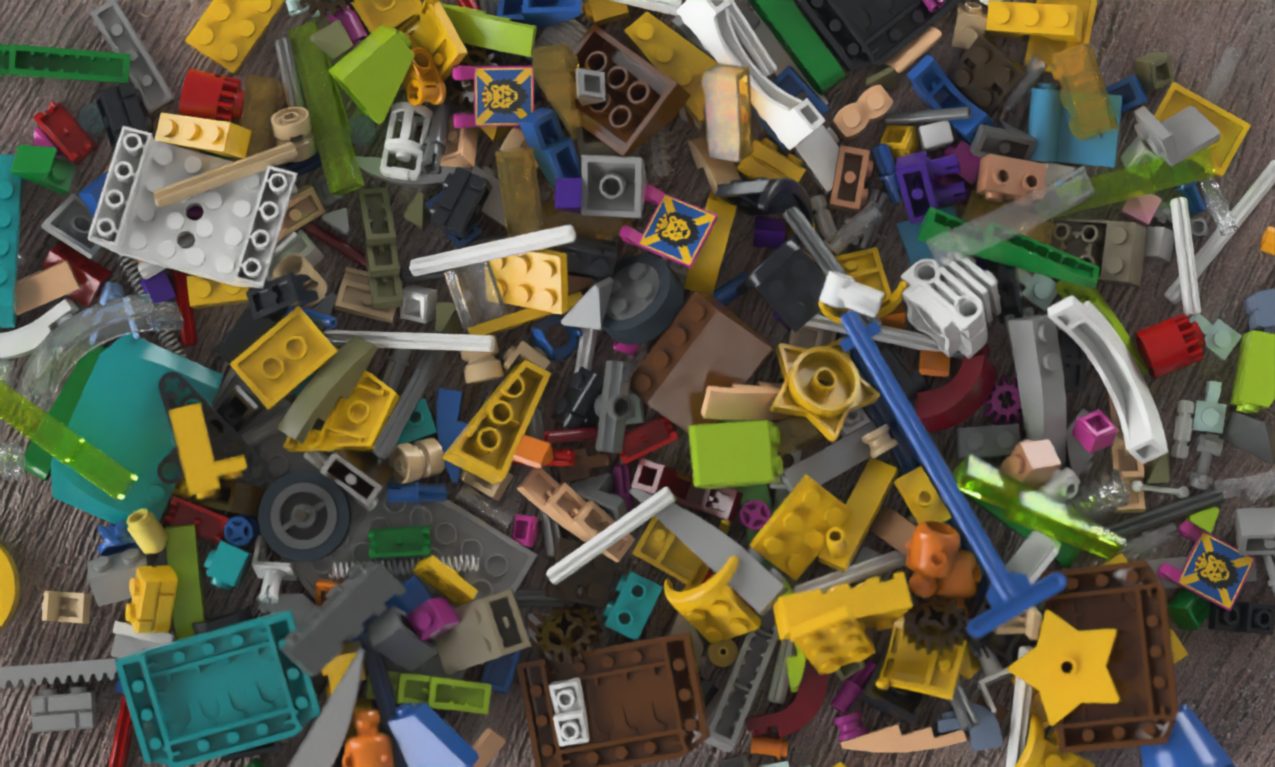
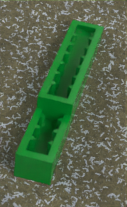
(64, 64)
(1019, 252)

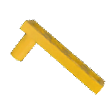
(517, 319)
(865, 504)

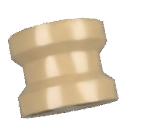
(879, 441)

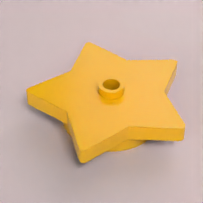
(821, 386)
(1089, 678)

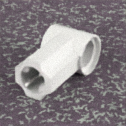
(843, 292)

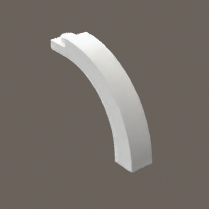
(26, 339)
(1120, 374)

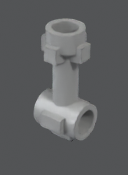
(1198, 225)
(1208, 445)

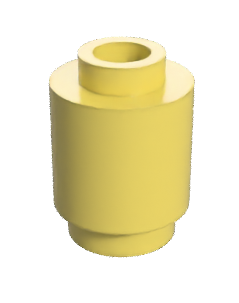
(147, 531)

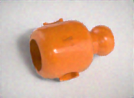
(931, 555)
(961, 582)
(368, 745)

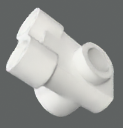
(1061, 485)

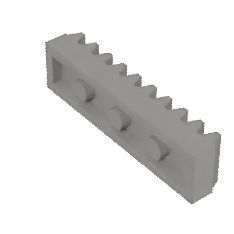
(54, 671)

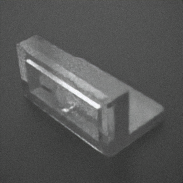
(475, 293)

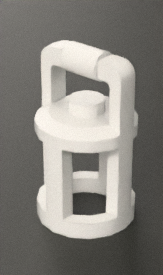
(405, 148)

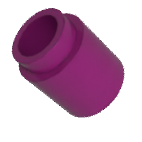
(351, 24)

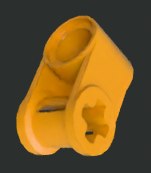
(422, 78)

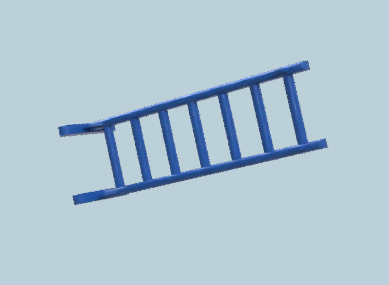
(1008, 591)

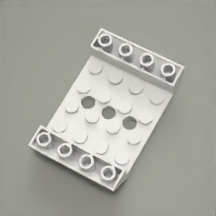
(232, 236)

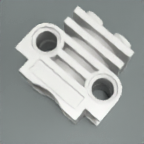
(952, 303)

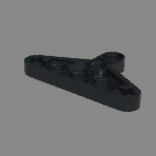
(218, 444)

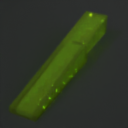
(326, 112)
(1145, 179)
(64, 443)
(1035, 509)

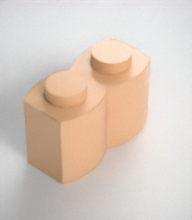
(869, 108)

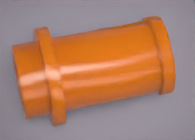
(769, 746)

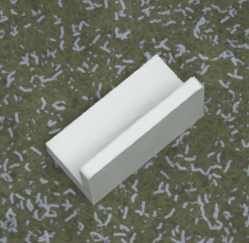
(1033, 556)
(128, 641)

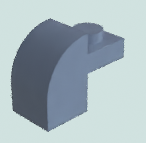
(982, 737)

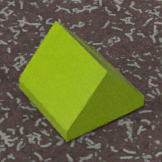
(1204, 519)

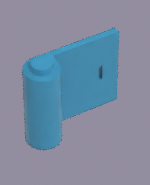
(1055, 143)

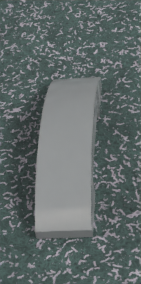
(371, 166)

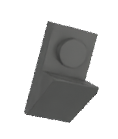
(1002, 141)
(602, 492)

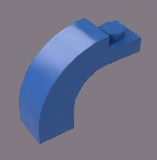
(939, 93)

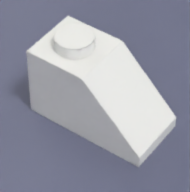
(820, 156)

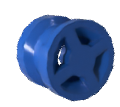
(235, 530)

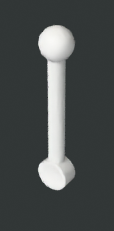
(1181, 492)

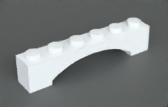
(785, 114)

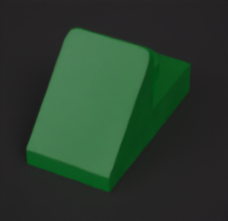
(43, 168)

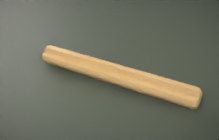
(225, 174)

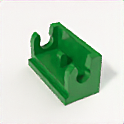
(400, 542)

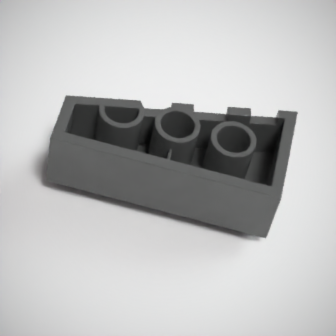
(341, 616)

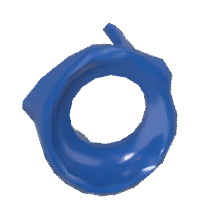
(539, 337)
(116, 539)

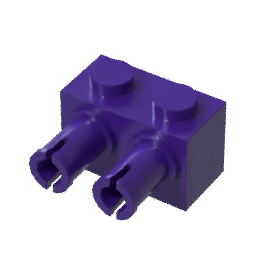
(918, 187)

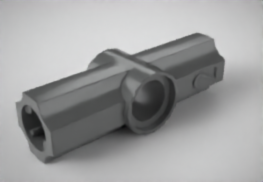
(614, 406)

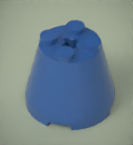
(1188, 746)

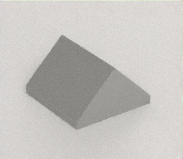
(612, 186)
(72, 225)

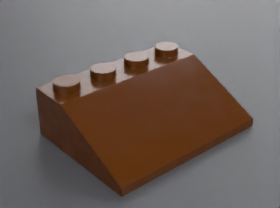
(637, 94)
(696, 351)

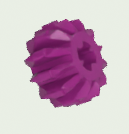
(995, 404)

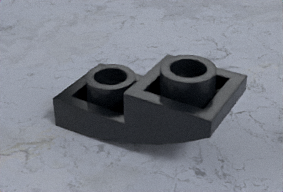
(1243, 618)

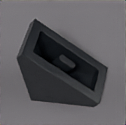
(237, 409)

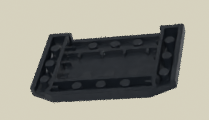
(869, 30)

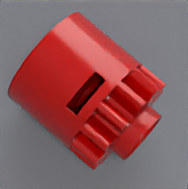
(211, 96)
(1170, 345)

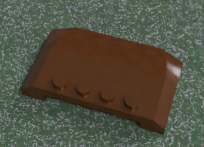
(1140, 661)
(638, 702)

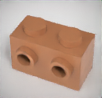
(1008, 177)
(849, 179)
(1032, 463)

